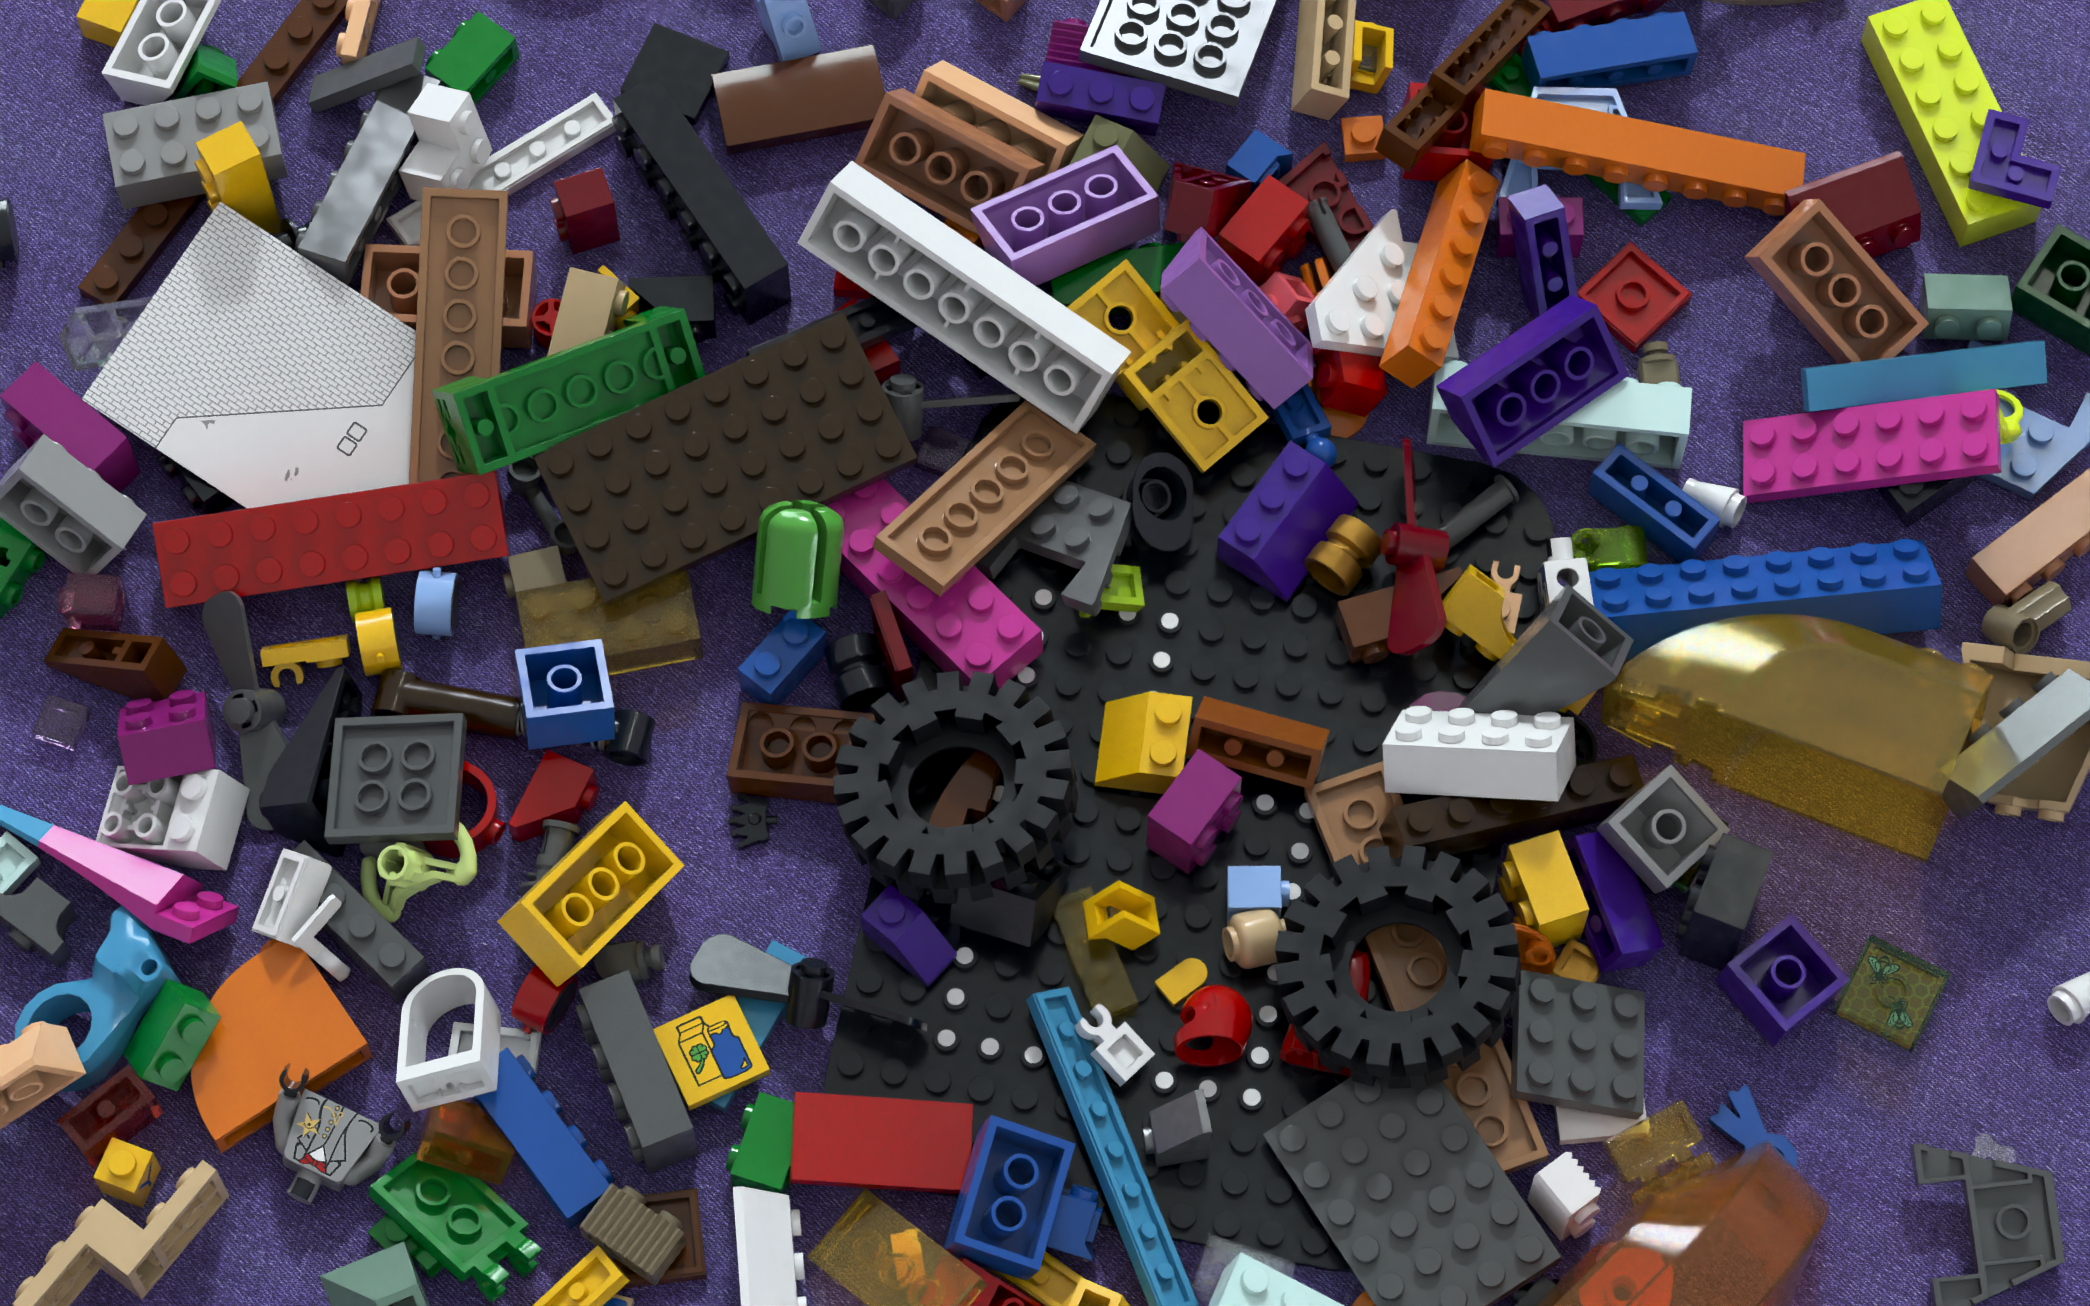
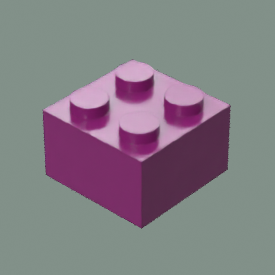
(166, 737)
(1194, 812)

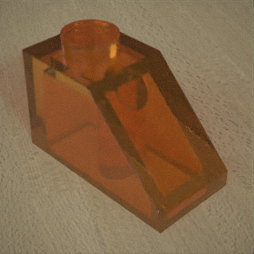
(464, 1141)

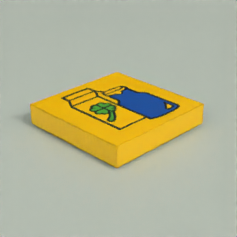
(711, 1052)

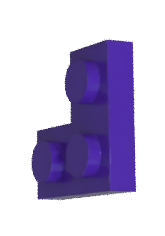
(2004, 171)

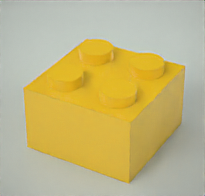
(1544, 888)

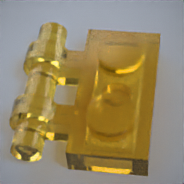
(1654, 1141)

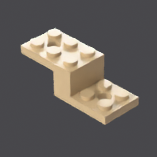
(122, 1248)

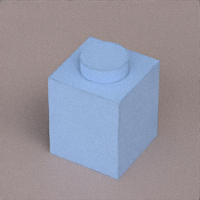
(1255, 888)

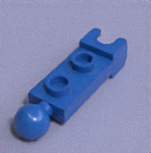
(1307, 424)

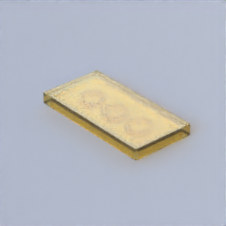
(892, 1261)

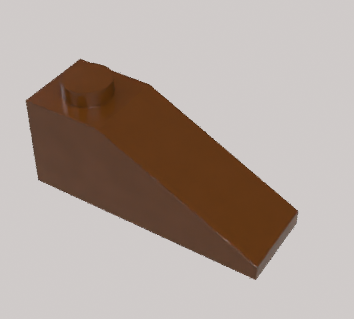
(1366, 619)
(118, 662)

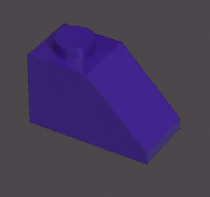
(907, 935)

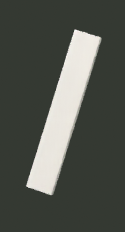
(525, 158)

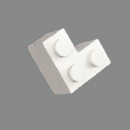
(449, 144)

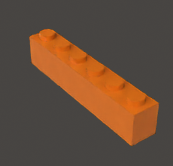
(1439, 274)

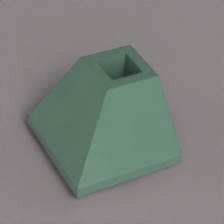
(377, 1280)

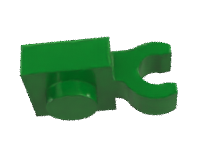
(389, 1233)

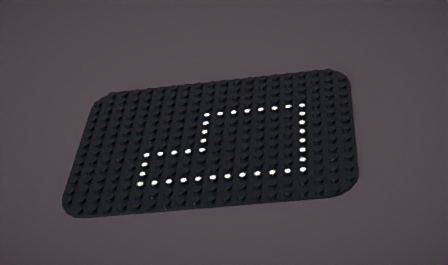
(1195, 637)

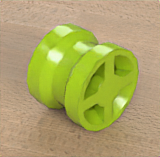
(365, 596)

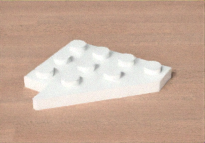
(1363, 296)

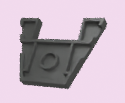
(1073, 529)
(2008, 1218)

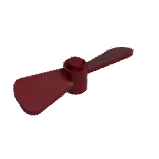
(1418, 553)

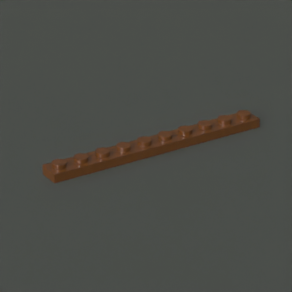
(157, 224)

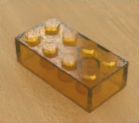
(635, 633)

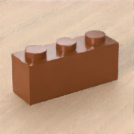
(1259, 742)

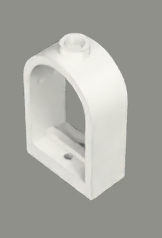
(455, 1075)

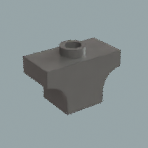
(38, 921)

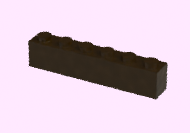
(1474, 823)

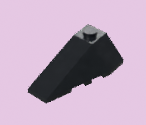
(299, 780)

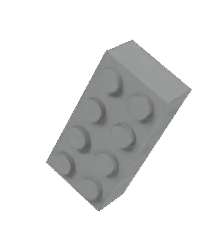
(156, 146)

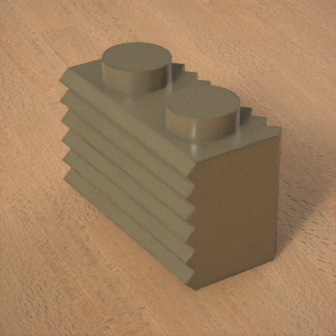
(634, 1233)

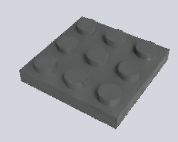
(396, 778)
(1578, 1045)

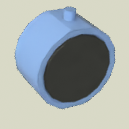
(436, 603)

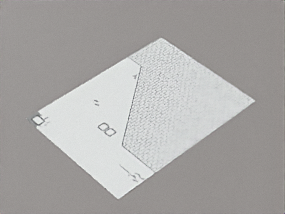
(264, 373)

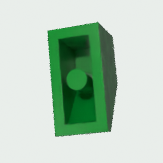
(207, 73)

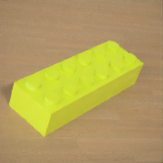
(1942, 110)

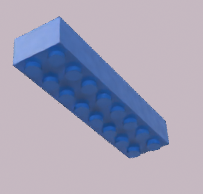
(1862, 585)

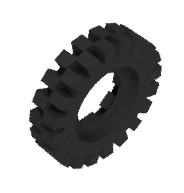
(979, 717)
(1383, 892)

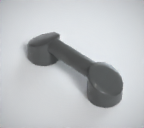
(524, 480)

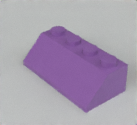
(1069, 217)
(1237, 320)

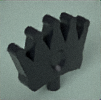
(752, 821)

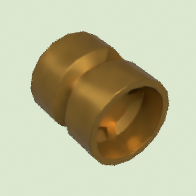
(1340, 559)

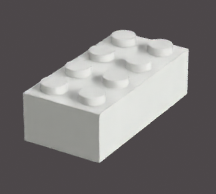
(1479, 754)

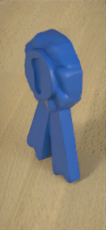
(1748, 1128)

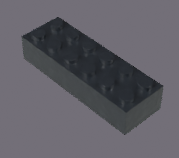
(701, 201)

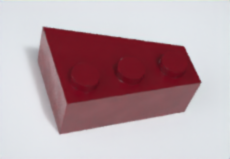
(1202, 200)

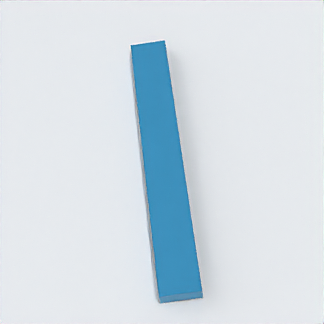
(1111, 1150)

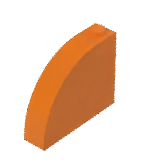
(271, 1016)

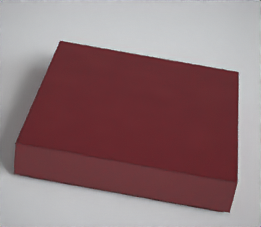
(891, 643)

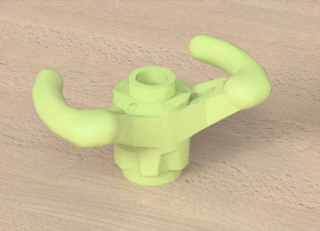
(412, 871)

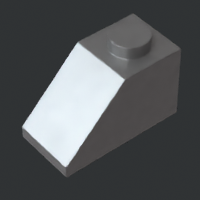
(1179, 1130)

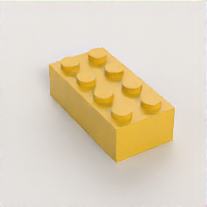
(591, 894)

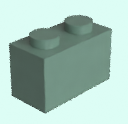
(1966, 306)

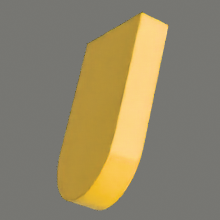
(1182, 980)

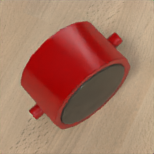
(541, 1002)

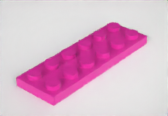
(1871, 446)

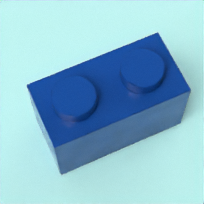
(782, 659)

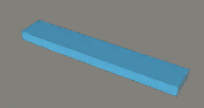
(1923, 375)

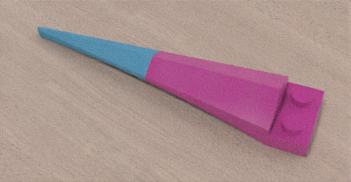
(151, 892)

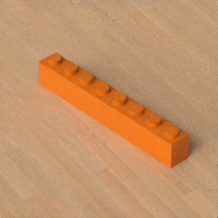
(1634, 151)

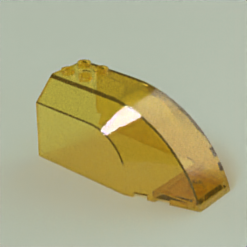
(1809, 719)

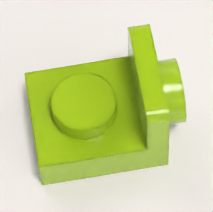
(1124, 591)

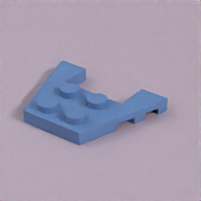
(2040, 450)

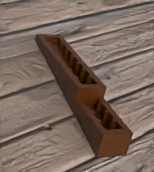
(1459, 81)

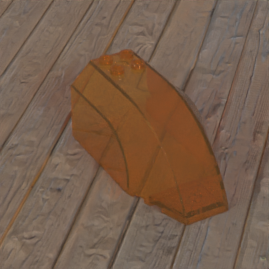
(1709, 1240)

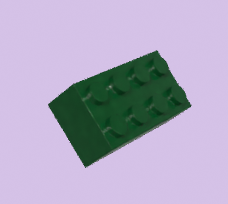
(2057, 288)

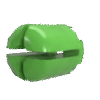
(798, 558)

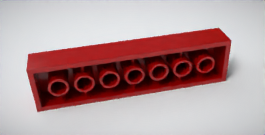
(332, 538)

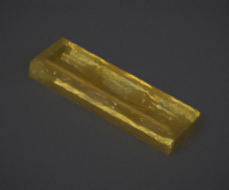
(1094, 959)

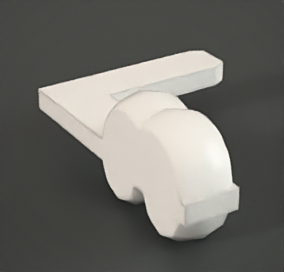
(305, 939)

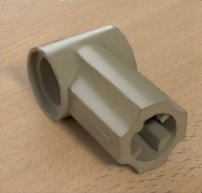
(2021, 624)

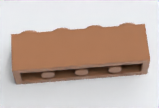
(2035, 546)

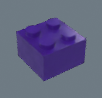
(1782, 980)

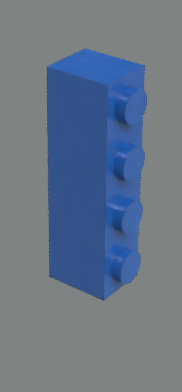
(1611, 53)
(543, 1142)

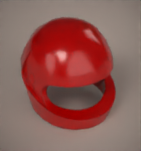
(1214, 1013)

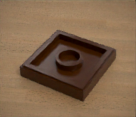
(691, 1261)

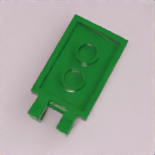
(457, 1222)

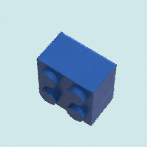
(565, 694)

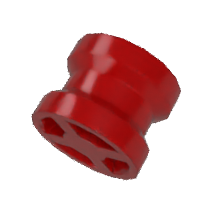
(545, 316)

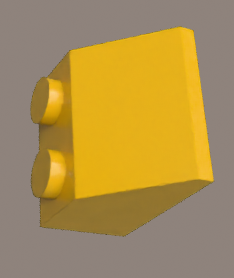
(1144, 741)

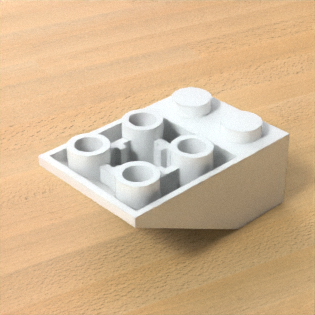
(175, 819)

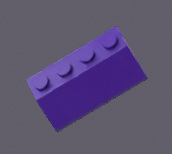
(1533, 379)

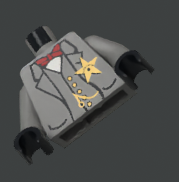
(327, 1140)

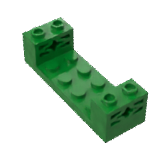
(566, 392)

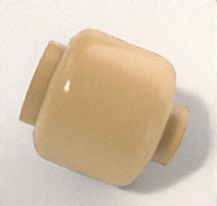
(1252, 937)

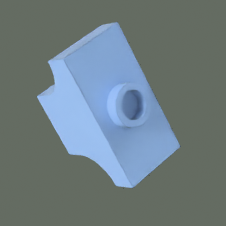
(789, 27)

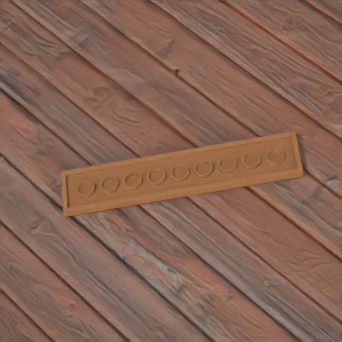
(1415, 967)

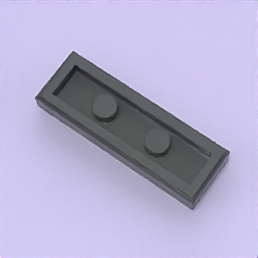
(367, 74)

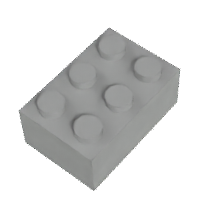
(67, 508)

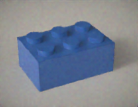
(1009, 1197)

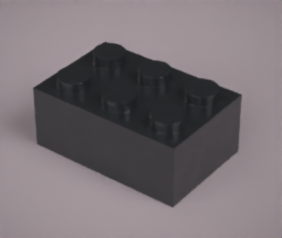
(1722, 901)

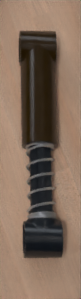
(499, 714)

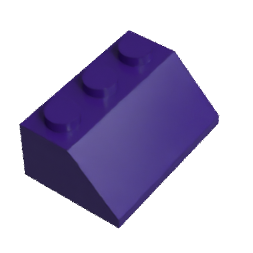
(1284, 521)

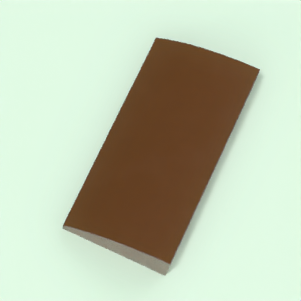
(798, 99)
(788, 750)

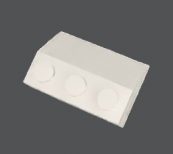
(157, 48)
(766, 1248)

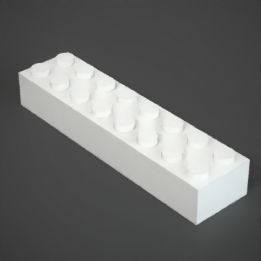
(963, 297)

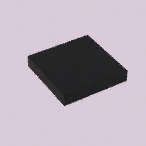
(681, 66)

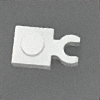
(1119, 1049)

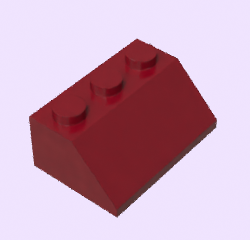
(1870, 201)

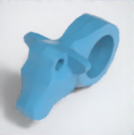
(123, 986)

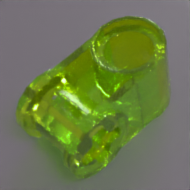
(1611, 547)

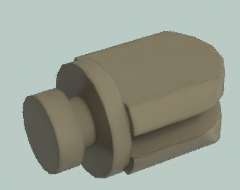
(1657, 364)

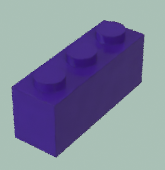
(1083, 93)
(1542, 248)
(1619, 918)

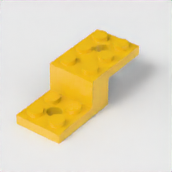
(1171, 368)

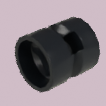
(858, 670)

